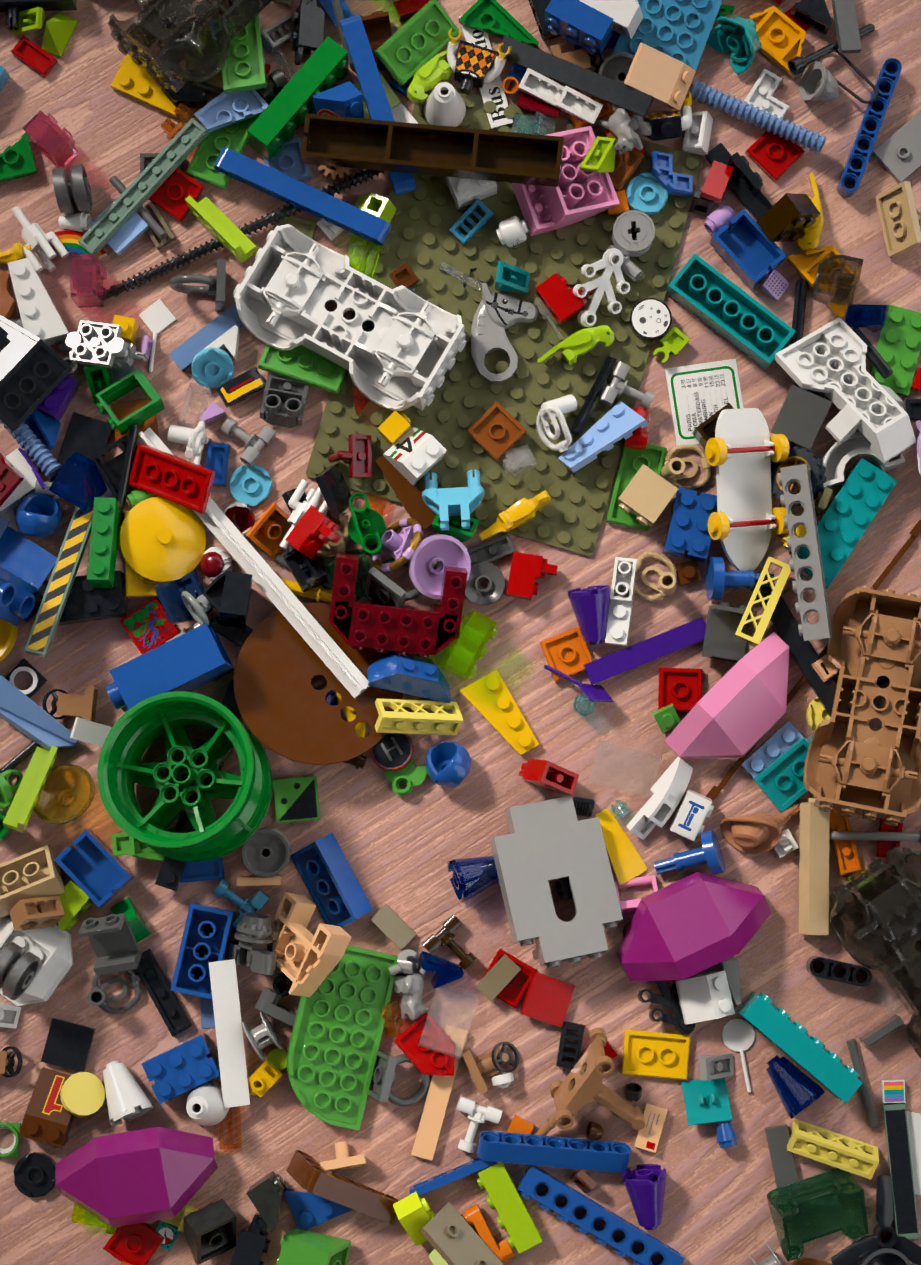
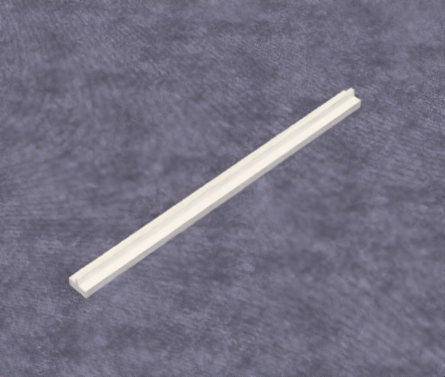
(274, 588)

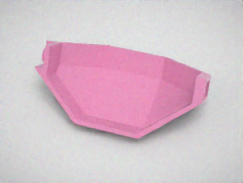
(737, 706)

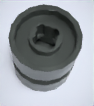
(275, 83)

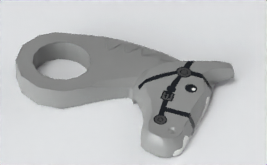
(488, 328)

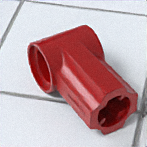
(640, 436)

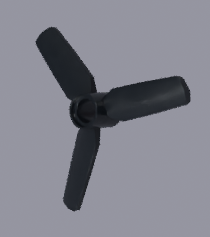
(884, 1215)

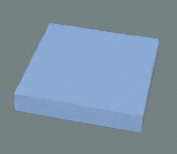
(127, 234)

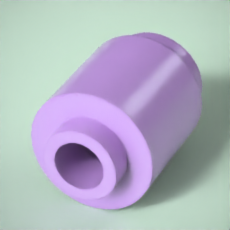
(718, 219)

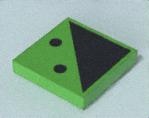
(296, 799)

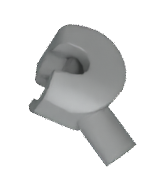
(406, 961)

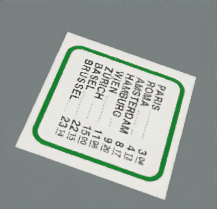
(699, 393)

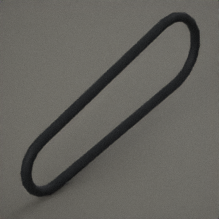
(863, 76)

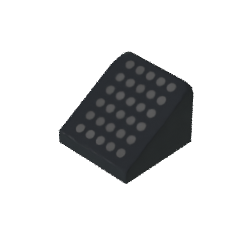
(583, 806)

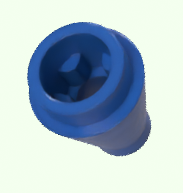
(725, 1134)

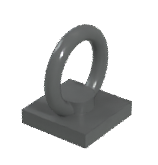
(214, 284)
(385, 592)
(385, 1076)

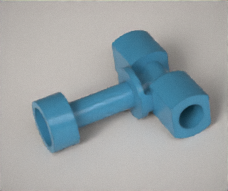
(247, 905)

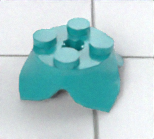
(737, 38)

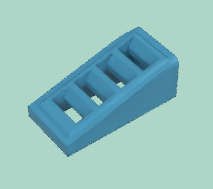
(477, 226)

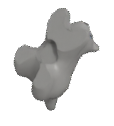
(623, 128)
(411, 990)

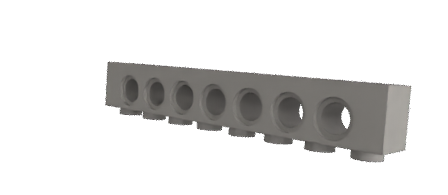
(822, 628)

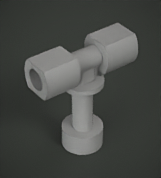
(620, 386)
(252, 443)

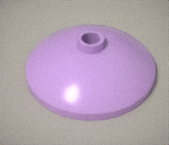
(446, 552)

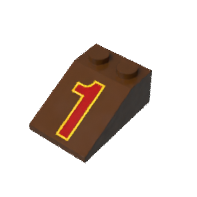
(45, 1115)

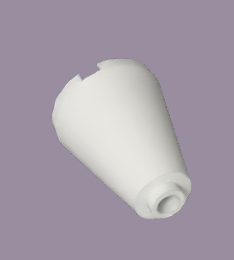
(444, 106)
(123, 1094)
(205, 1104)

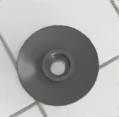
(496, 584)

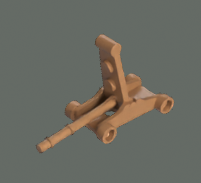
(585, 1086)

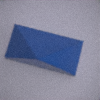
(44, 428)

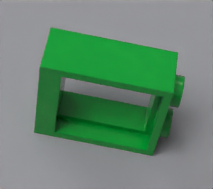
(122, 387)

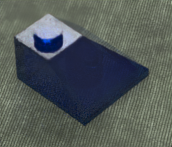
(79, 482)

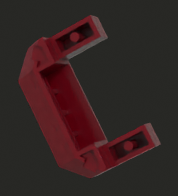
(395, 627)

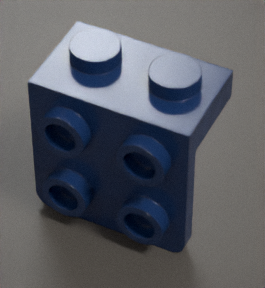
(170, 597)

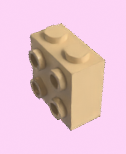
(646, 496)

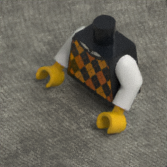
(474, 64)
(665, 123)

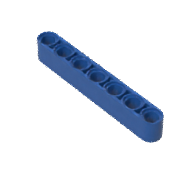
(867, 137)
(553, 1151)

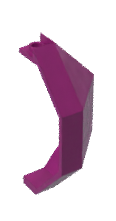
(690, 927)
(136, 1174)

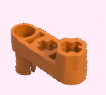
(501, 1249)

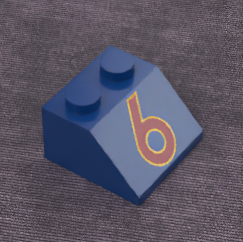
(340, 101)

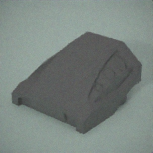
(284, 402)

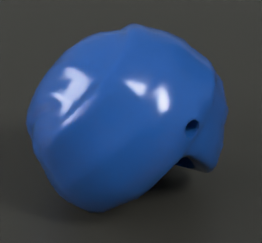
(38, 515)
(448, 764)

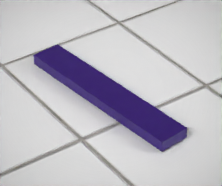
(645, 651)

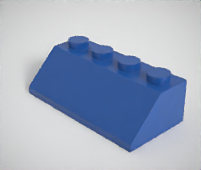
(331, 881)

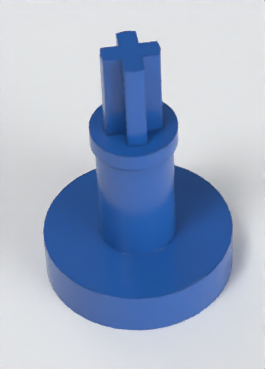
(718, 578)
(708, 853)

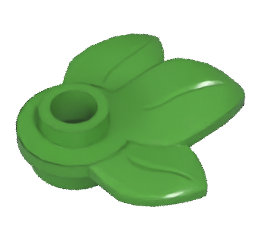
(410, 774)

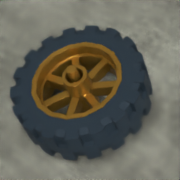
(795, 456)

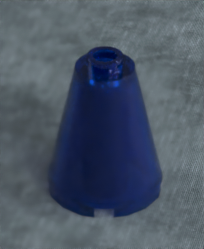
(472, 876)
(792, 1085)

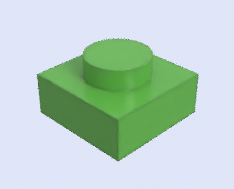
(667, 718)

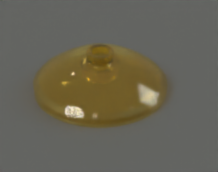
(64, 785)

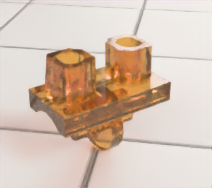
(183, 113)

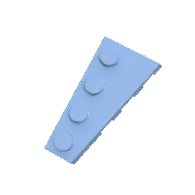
(612, 427)

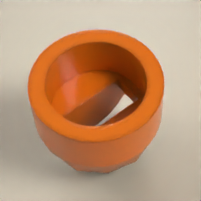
(506, 84)

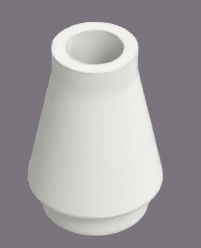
(76, 222)

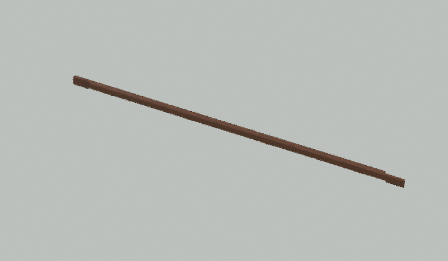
(914, 533)

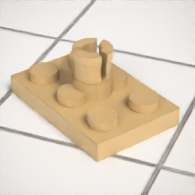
(899, 219)

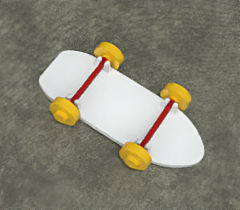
(743, 479)

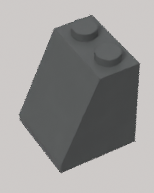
(801, 416)

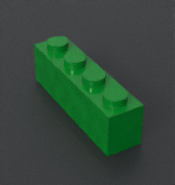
(103, 542)

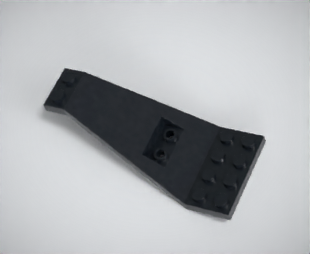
(27, 372)

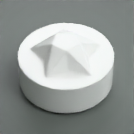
(503, 1080)

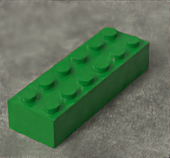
(295, 100)

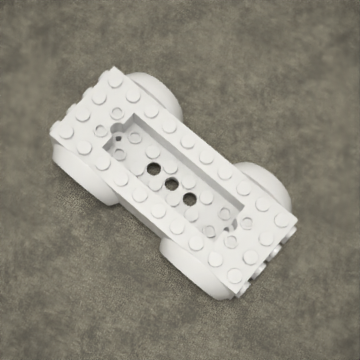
(392, 364)

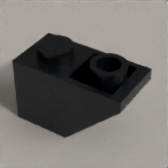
(187, 95)

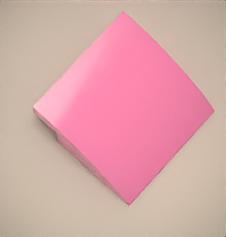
(579, 191)

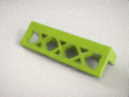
(222, 228)
(30, 788)

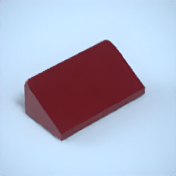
(408, 8)
(533, 104)

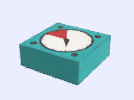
(169, 1232)

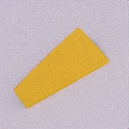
(621, 851)

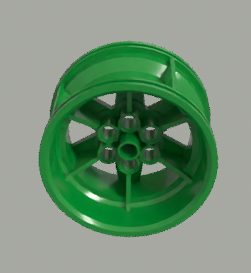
(168, 715)

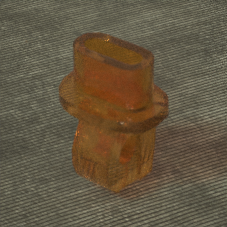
(392, 1015)

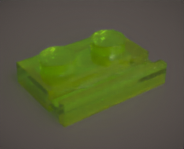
(363, 255)

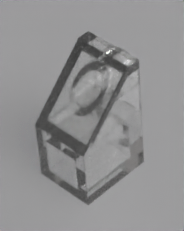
(519, 461)

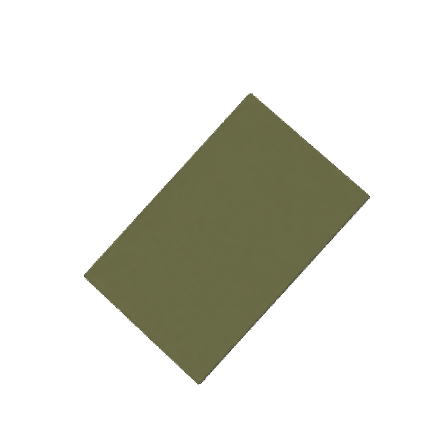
(424, 241)

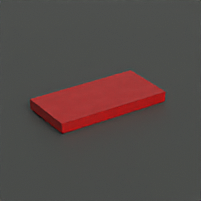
(171, 478)

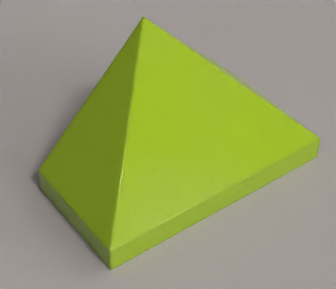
(30, 20)
(58, 34)
(600, 156)

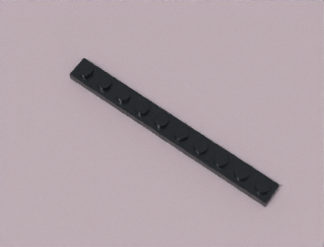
(172, 870)

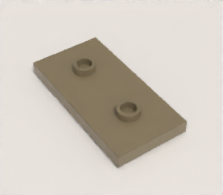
(457, 1240)

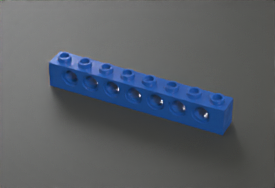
(534, 1176)

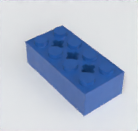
(194, 937)

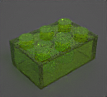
(469, 646)

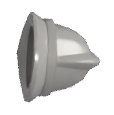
(818, 84)

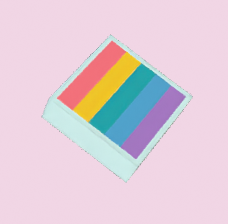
(893, 1091)

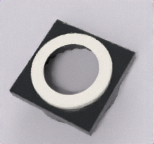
(38, 679)

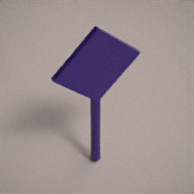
(35, 469)
(592, 692)

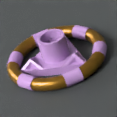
(397, 544)

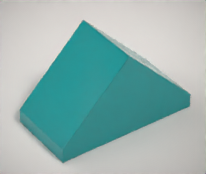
(511, 278)

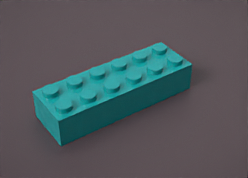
(730, 311)
(849, 516)
(804, 1050)

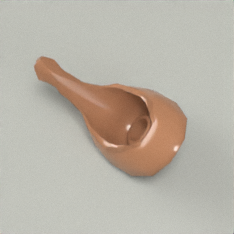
(756, 831)

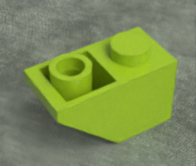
(376, 205)
(74, 902)

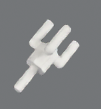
(39, 242)
(300, 509)

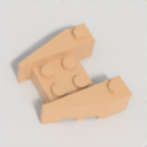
(300, 954)

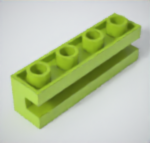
(510, 1207)

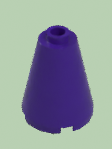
(591, 611)
(646, 1193)

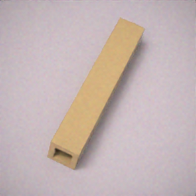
(813, 870)

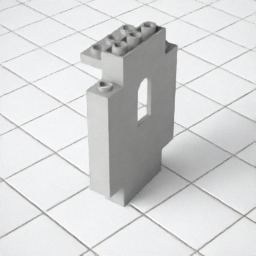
(550, 845)

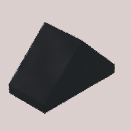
(814, 14)

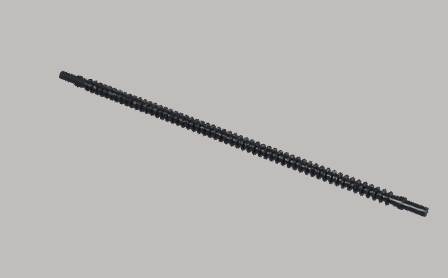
(117, 289)

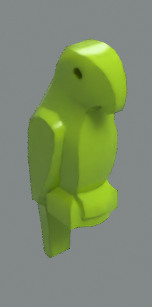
(428, 77)
(581, 343)

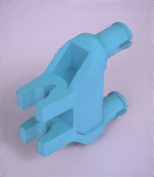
(453, 501)

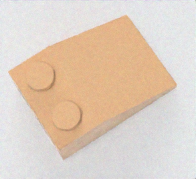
(660, 76)

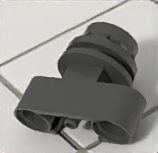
(252, 944)

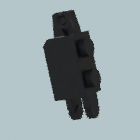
(307, 29)
(252, 1243)

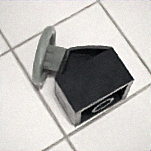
(225, 597)

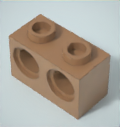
(37, 913)

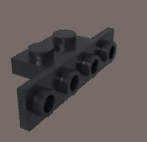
(743, 180)

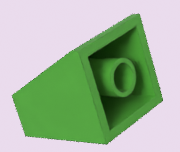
(312, 1248)

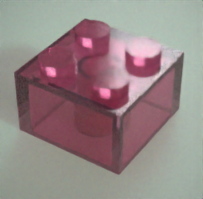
(51, 139)
(87, 280)

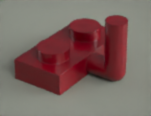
(358, 455)

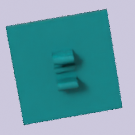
(706, 1101)

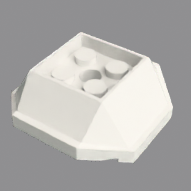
(51, 947)

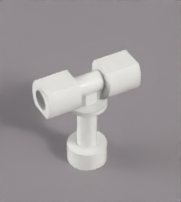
(477, 1114)

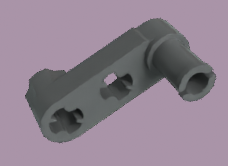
(269, 1004)

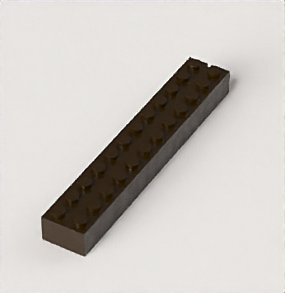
(432, 150)

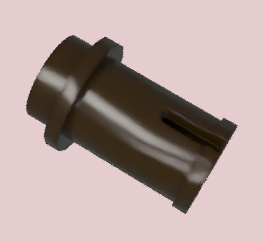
(358, 761)

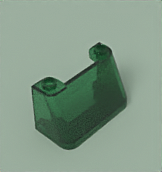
(817, 1209)

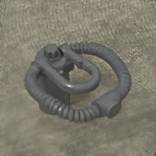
(99, 997)

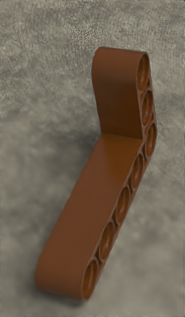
(331, 1186)

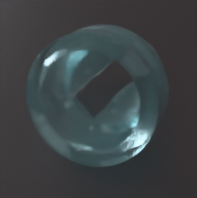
(620, 809)

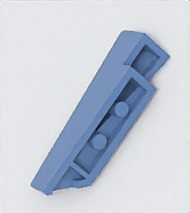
(32, 719)

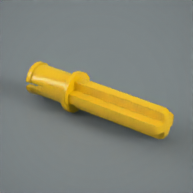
(317, 593)

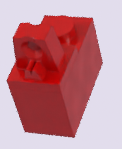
(560, 299)
(312, 532)
(524, 571)
(549, 776)

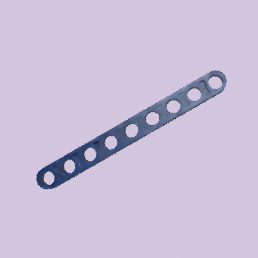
(372, 87)
(302, 196)

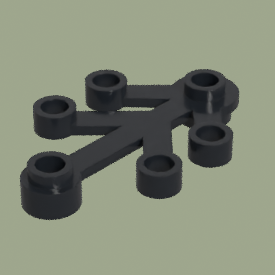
(669, 999)

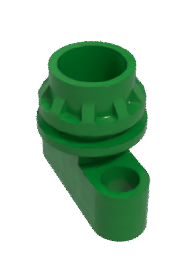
(365, 534)

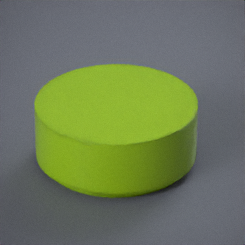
(278, 1058)

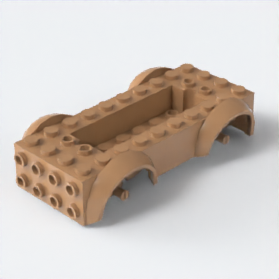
(847, 761)

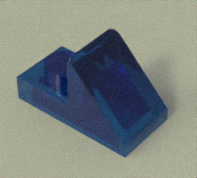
(867, 316)
(444, 970)

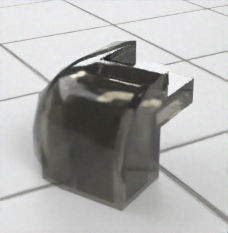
(837, 280)

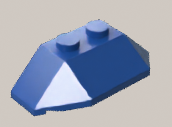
(409, 676)

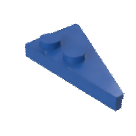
(312, 1209)

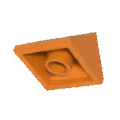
(270, 530)

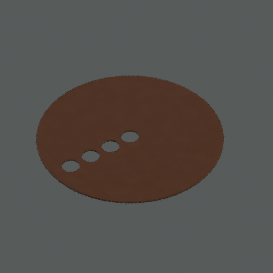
(285, 709)

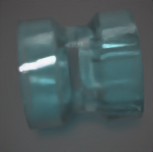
(582, 705)

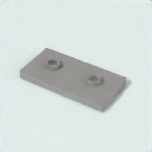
(902, 150)

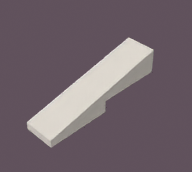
(560, 96)

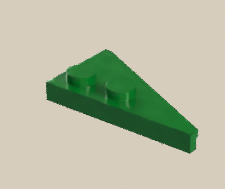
(494, 19)
(17, 160)

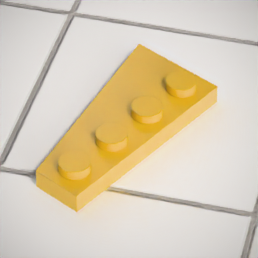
(497, 705)

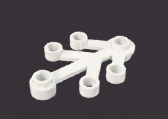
(602, 285)

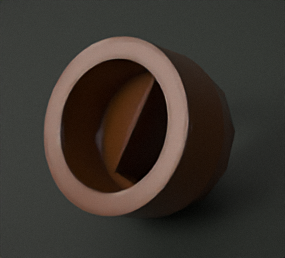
(594, 1131)

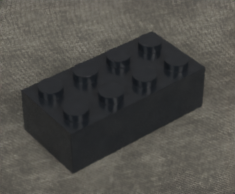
(91, 603)

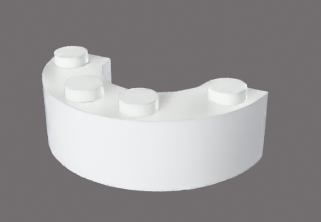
(853, 447)

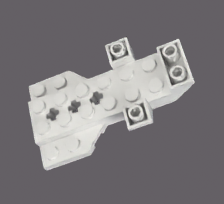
(835, 364)

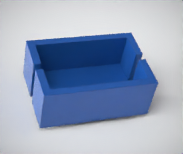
(579, 24)
(747, 249)
(689, 523)
(94, 868)
(181, 1068)

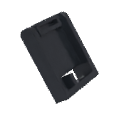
(112, 470)

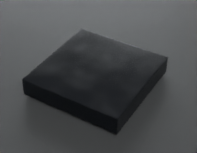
(334, 489)
(68, 1045)

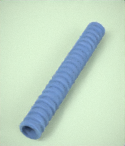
(757, 117)
(36, 450)

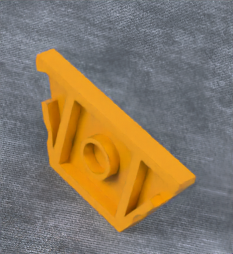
(779, 36)
(807, 265)

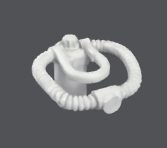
(553, 409)
(193, 438)

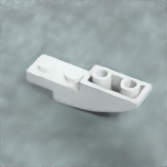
(621, 601)
(666, 797)

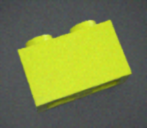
(413, 1215)

